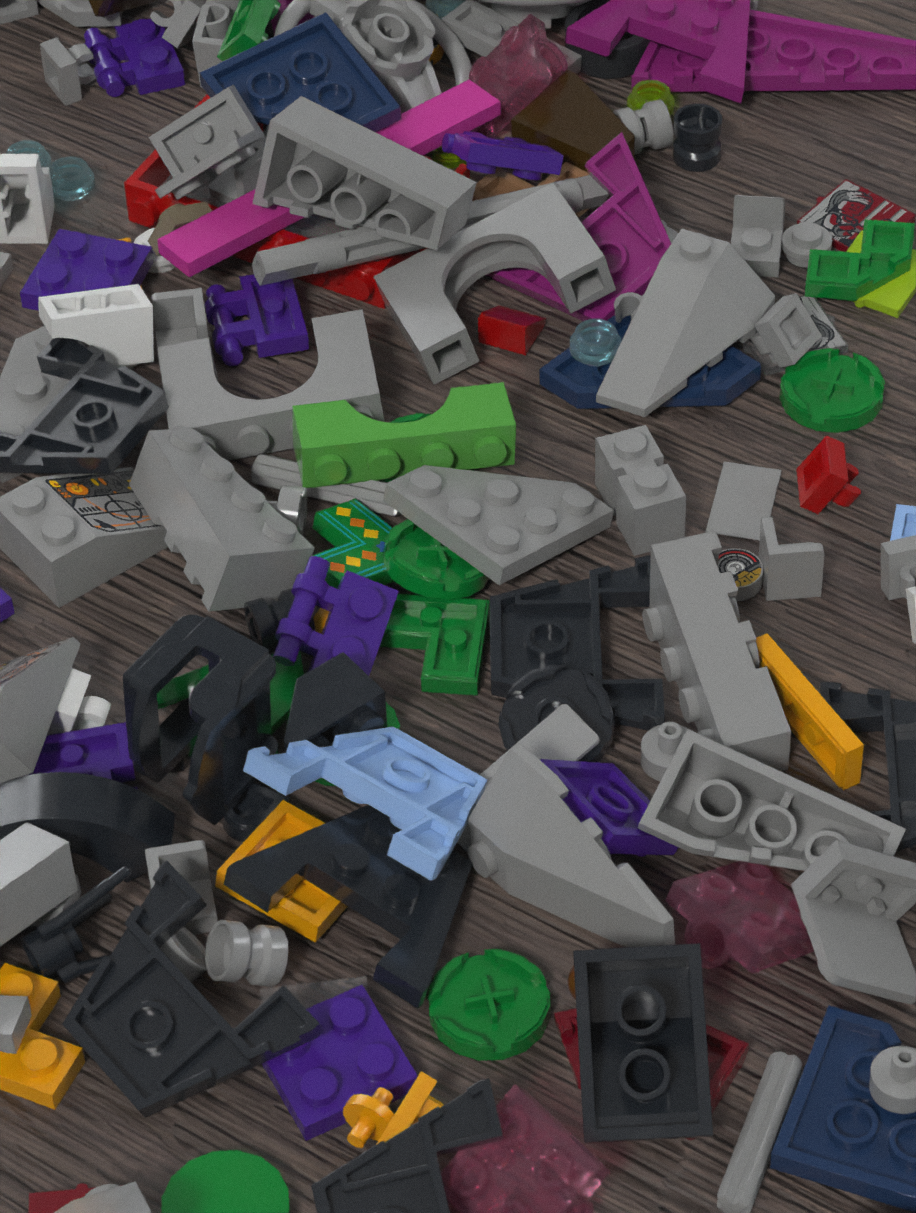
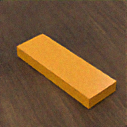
(812, 717)

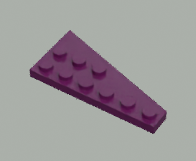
(796, 57)

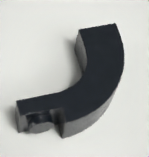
(91, 812)

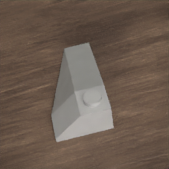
(688, 316)
(751, 813)
(552, 860)

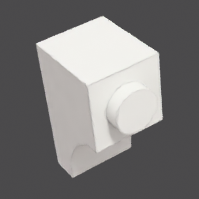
(25, 200)
(108, 318)

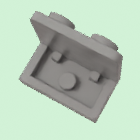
(208, 137)
(851, 915)

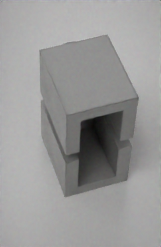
(639, 488)

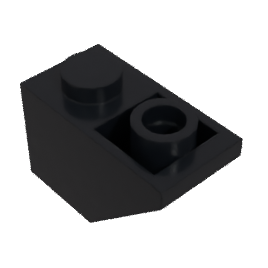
(334, 702)

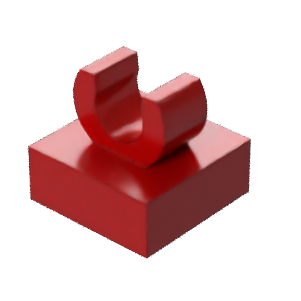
(826, 477)

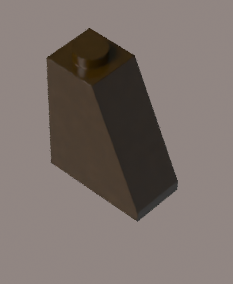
(570, 121)

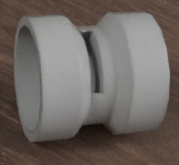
(649, 125)
(246, 953)

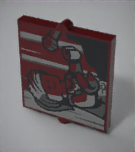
(847, 207)

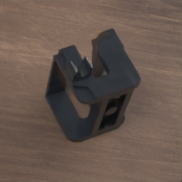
(213, 726)

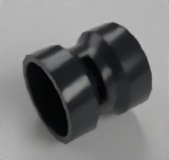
(696, 145)
(264, 617)

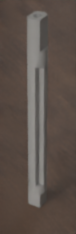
(364, 245)

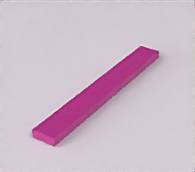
(243, 223)

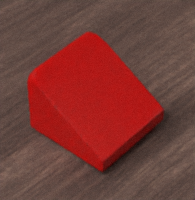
(509, 329)

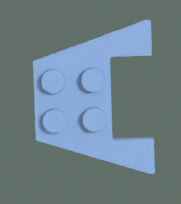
(393, 773)

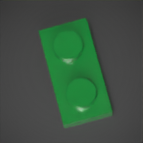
(248, 26)

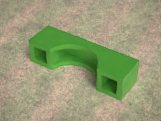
(346, 447)

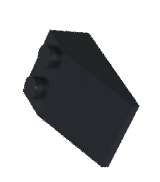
(642, 1043)

